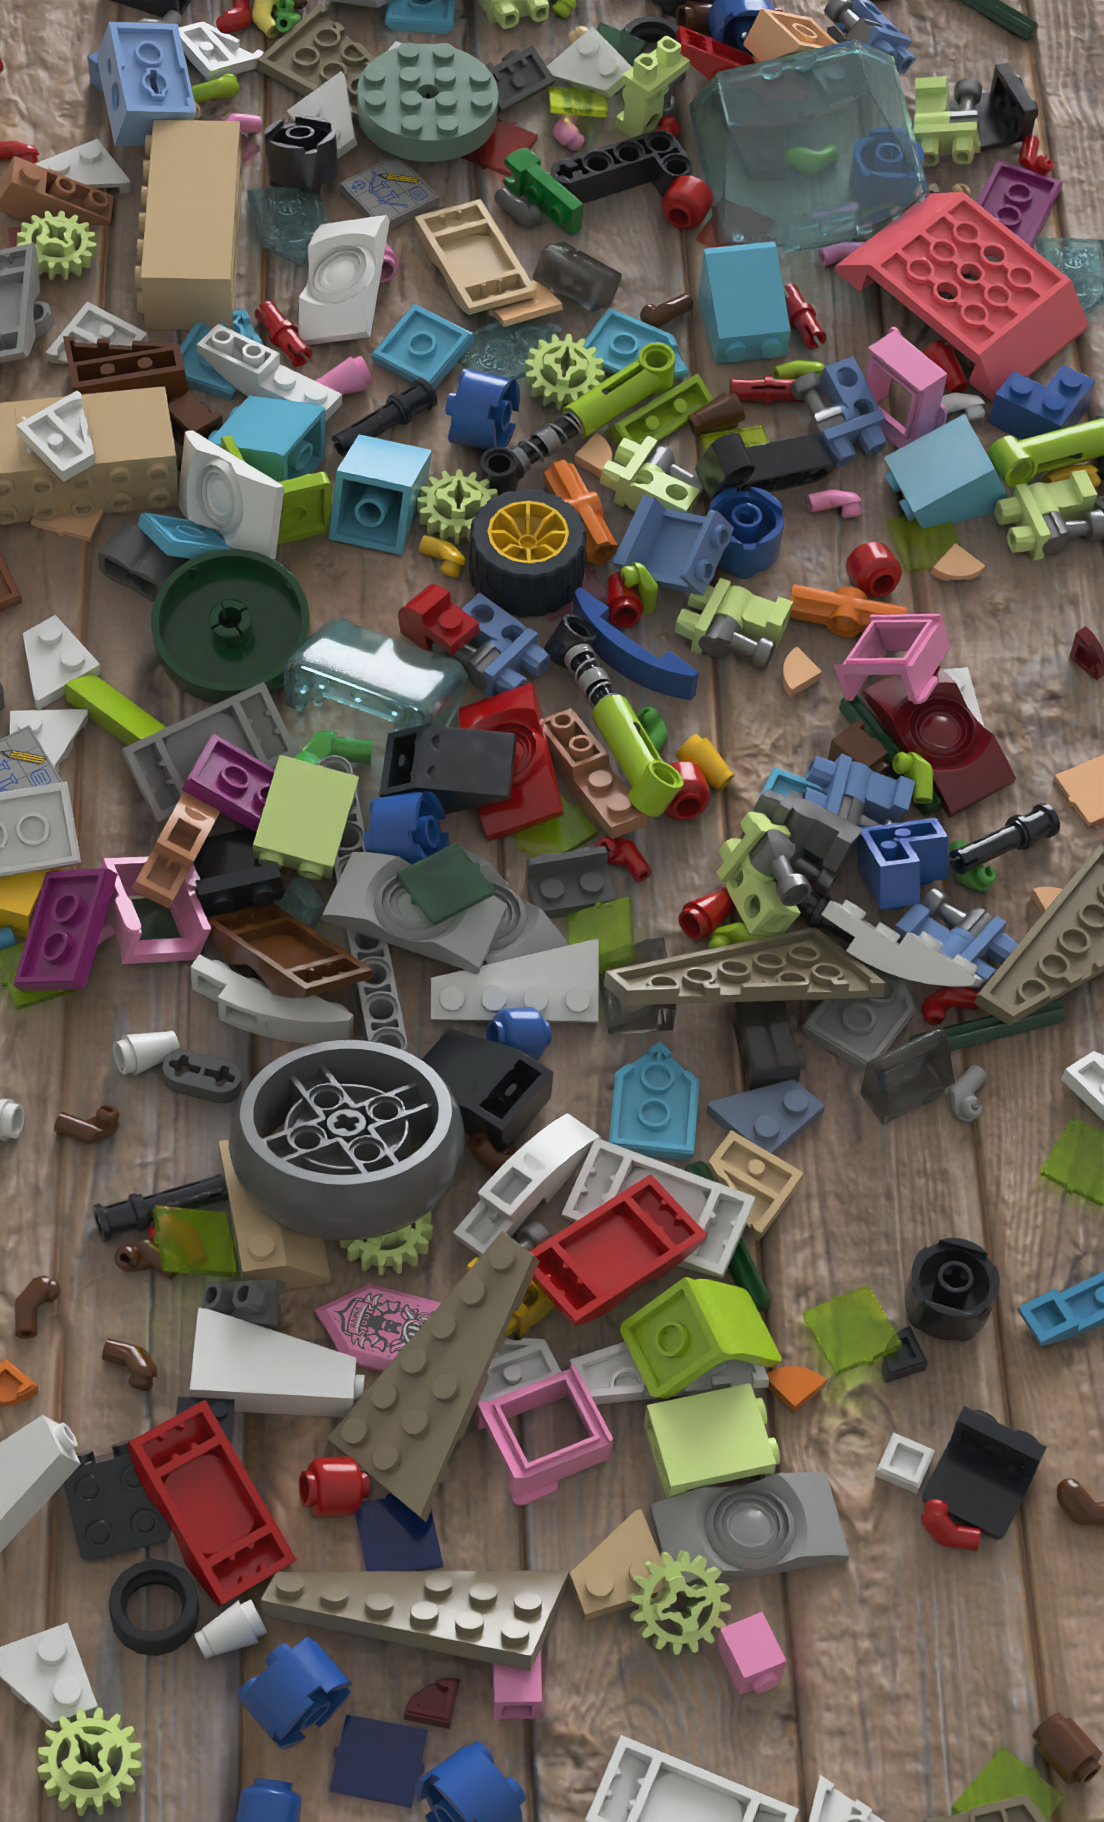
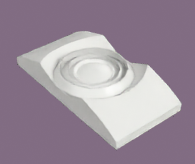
(342, 280)
(229, 496)
(713, 1206)
(661, 1788)

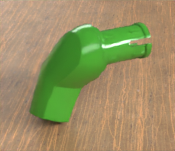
(327, 743)

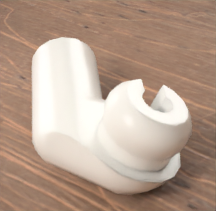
(970, 403)

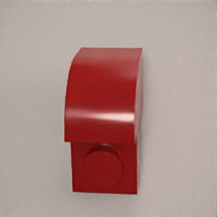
(437, 619)

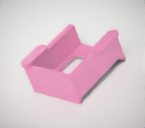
(915, 372)
(919, 634)
(126, 925)
(540, 1477)

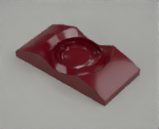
(947, 735)

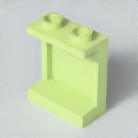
(304, 817)
(710, 1439)

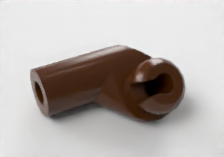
(666, 311)
(487, 1153)

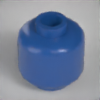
(521, 1030)
(269, 1802)

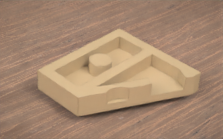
(757, 1173)
(607, 1573)

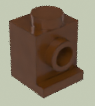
(189, 415)
(861, 748)

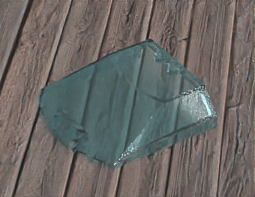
(807, 147)

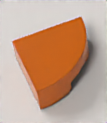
(15, 1385)
(795, 1385)

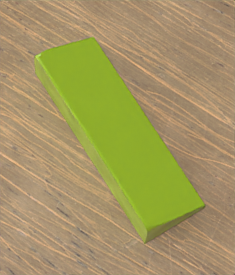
(663, 414)
(111, 709)

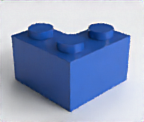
(1032, 409)
(900, 859)

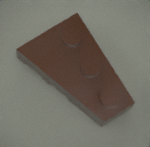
(124, 367)

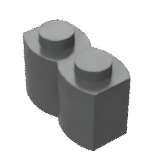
(137, 561)

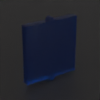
(396, 1537)
(378, 1761)

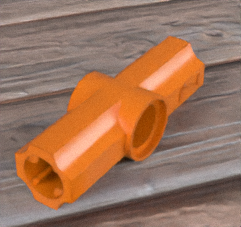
(566, 483)
(843, 611)

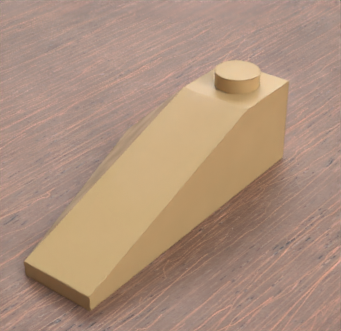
(267, 1248)

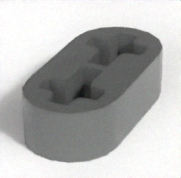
(202, 1076)

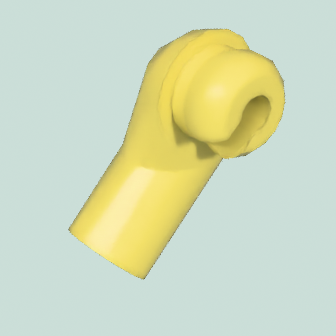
(262, 17)

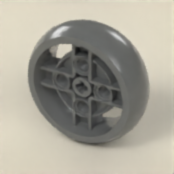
(346, 1139)

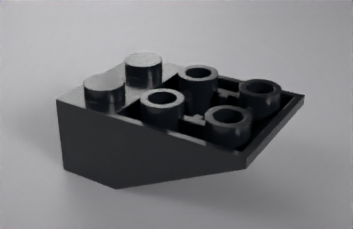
(454, 763)
(492, 1084)

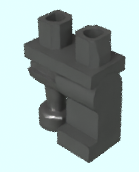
(811, 830)

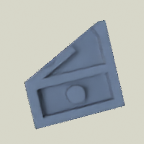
(768, 1114)

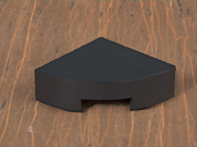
(905, 1360)

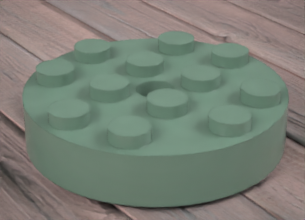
(441, 128)

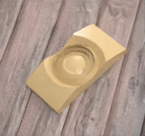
(473, 257)

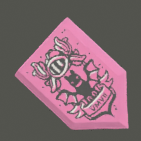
(374, 1323)

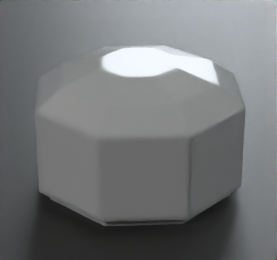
(43, 318)

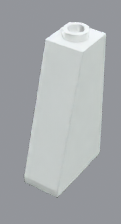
(270, 1370)
(31, 1471)

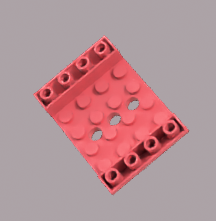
(1003, 321)

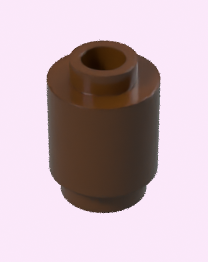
(1067, 1749)

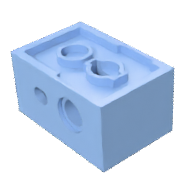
(143, 79)

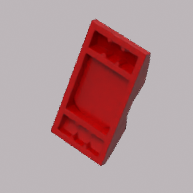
(709, 54)
(534, 783)
(615, 1251)
(209, 1503)

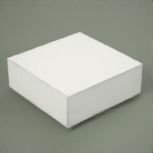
(905, 1463)

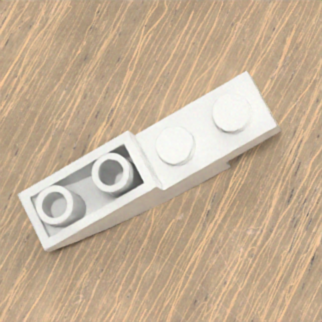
(258, 371)
(912, 959)
(255, 1009)
(525, 1180)

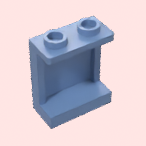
(675, 545)

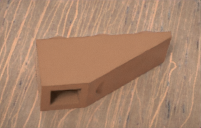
(34, 189)

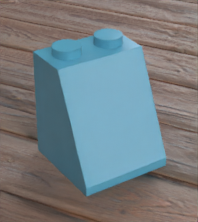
(744, 302)
(277, 436)
(945, 476)
(378, 494)

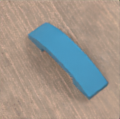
(1067, 1313)

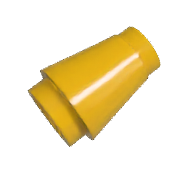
(704, 754)

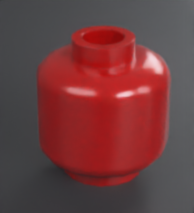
(687, 202)
(873, 569)
(693, 795)
(333, 1487)

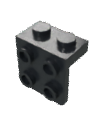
(1005, 111)
(232, 876)
(984, 1472)
(111, 1505)

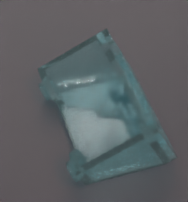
(374, 676)

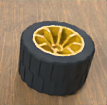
(527, 552)

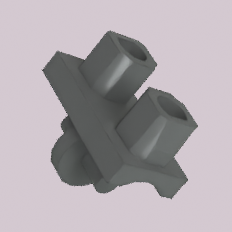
(246, 1300)

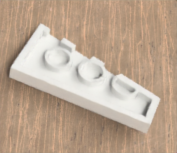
(554, 981)
(614, 1377)

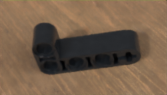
(624, 165)
(762, 466)

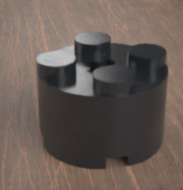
(301, 153)
(951, 1289)

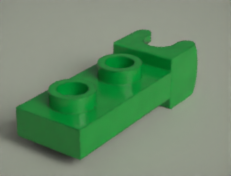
(543, 190)

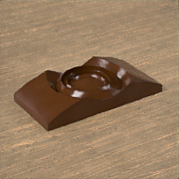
(284, 951)

